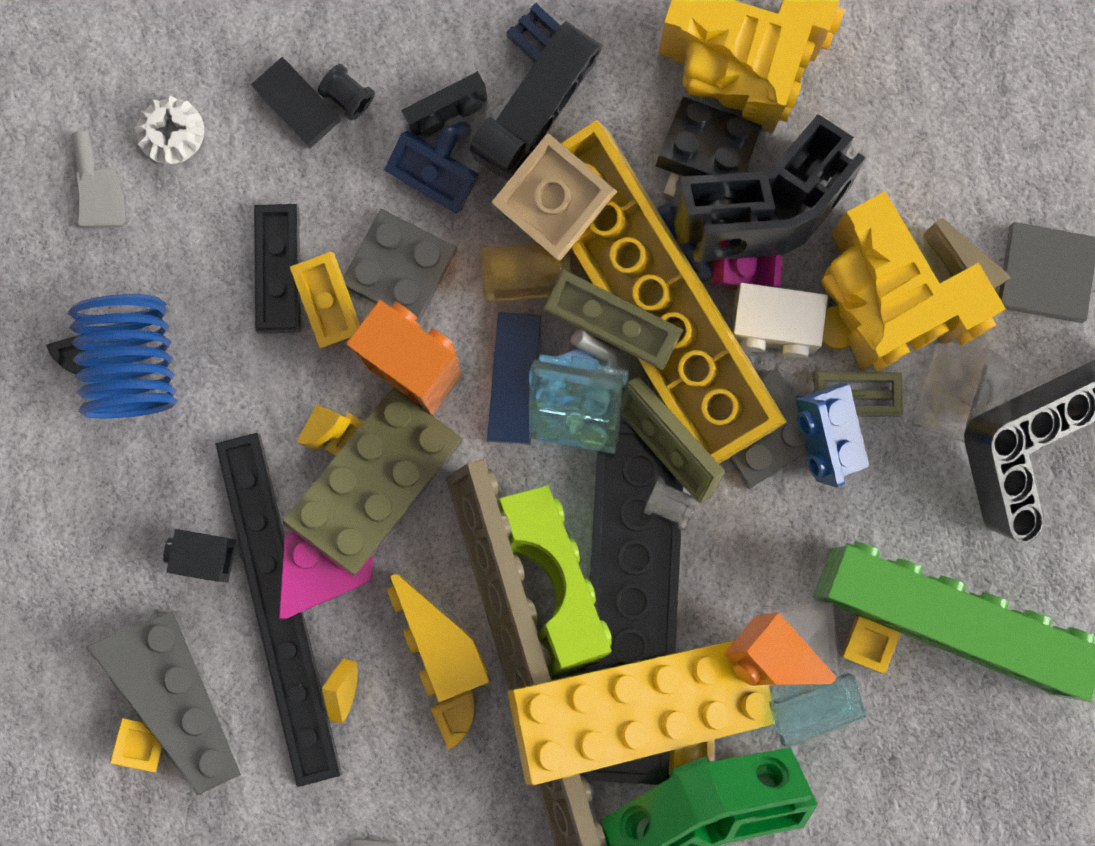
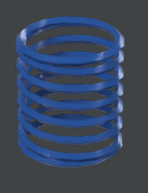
(113, 391)

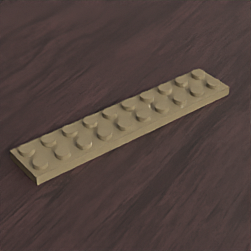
(512, 626)

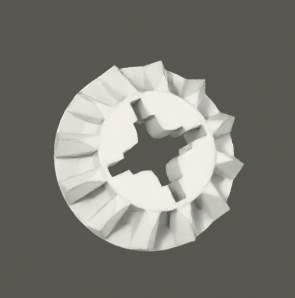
(182, 143)

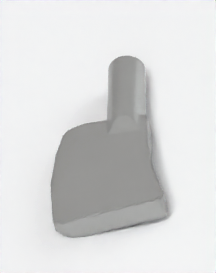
(99, 189)
(610, 355)

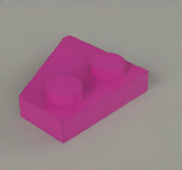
(312, 577)

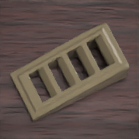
(959, 253)

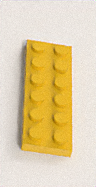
(633, 712)

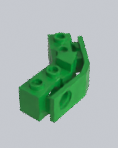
(717, 803)

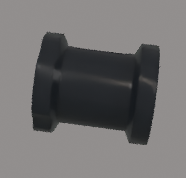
(346, 92)

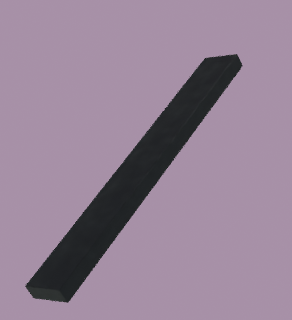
(284, 640)

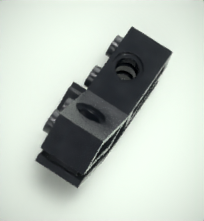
(767, 207)

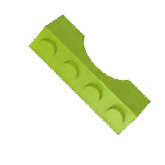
(574, 632)

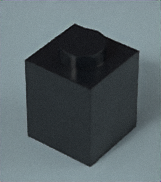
(199, 555)

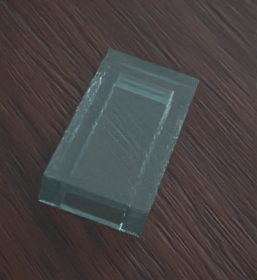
(817, 710)

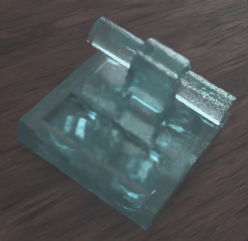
(575, 402)

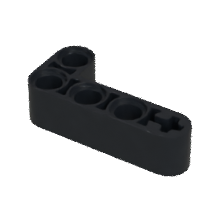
(537, 102)

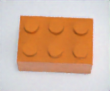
(406, 356)

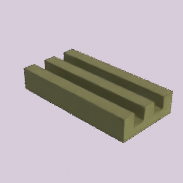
(895, 394)

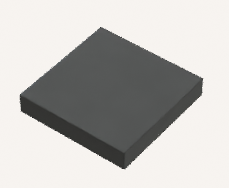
(1048, 272)

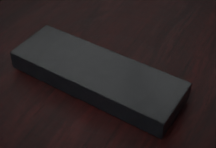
(275, 251)

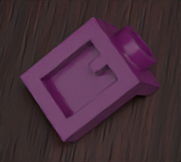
(754, 270)

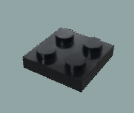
(707, 141)

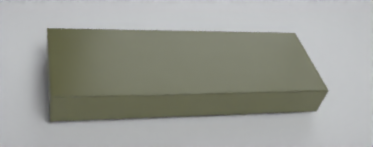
(613, 319)
(670, 440)

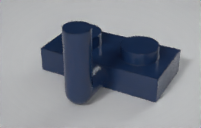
(431, 167)

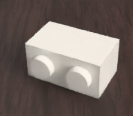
(778, 319)

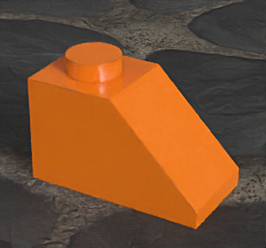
(776, 655)

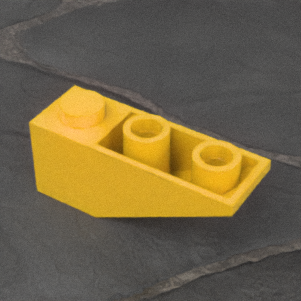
(446, 649)

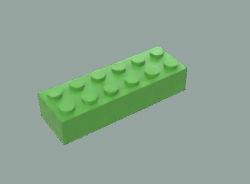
(959, 622)

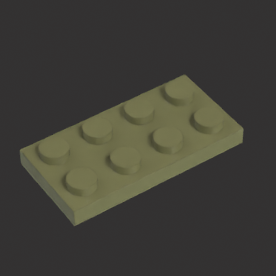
(372, 482)

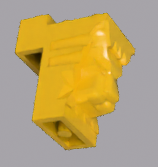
(748, 53)
(892, 294)

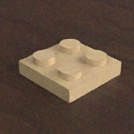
(554, 196)

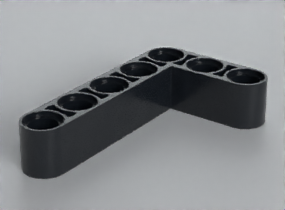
(1005, 436)

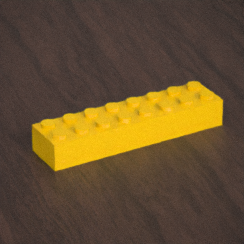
(638, 259)

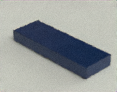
(514, 354)

